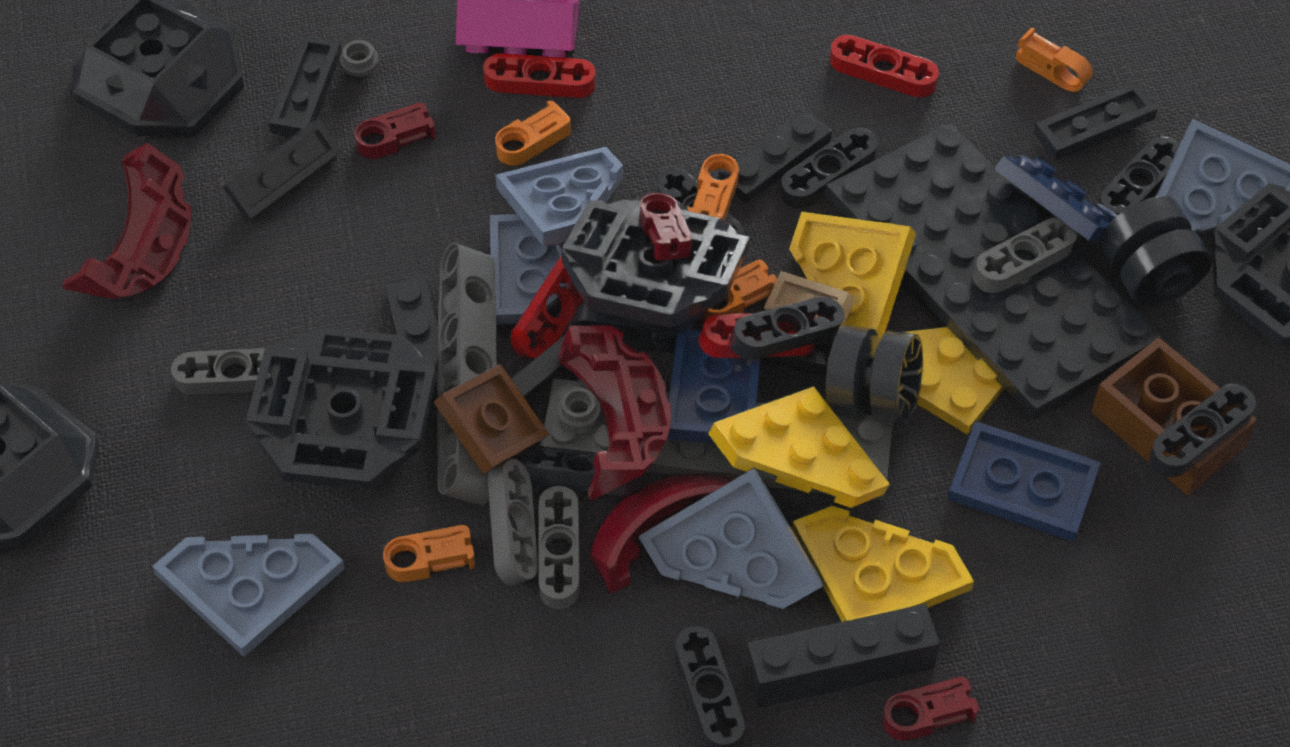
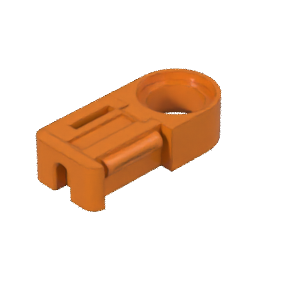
(1052, 60)
(535, 132)
(715, 195)
(748, 288)
(434, 551)

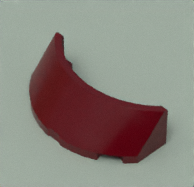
(152, 233)
(630, 400)
(636, 514)

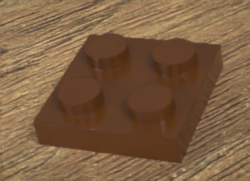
(491, 418)

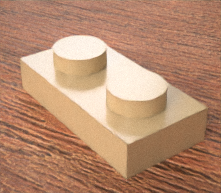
(794, 289)

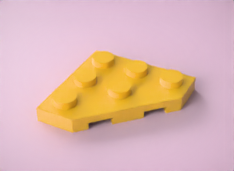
(855, 258)
(954, 381)
(802, 446)
(878, 565)

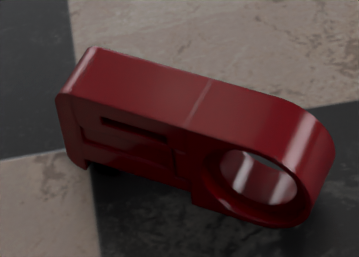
(397, 128)
(667, 230)
(934, 706)

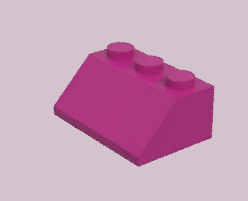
(517, 25)

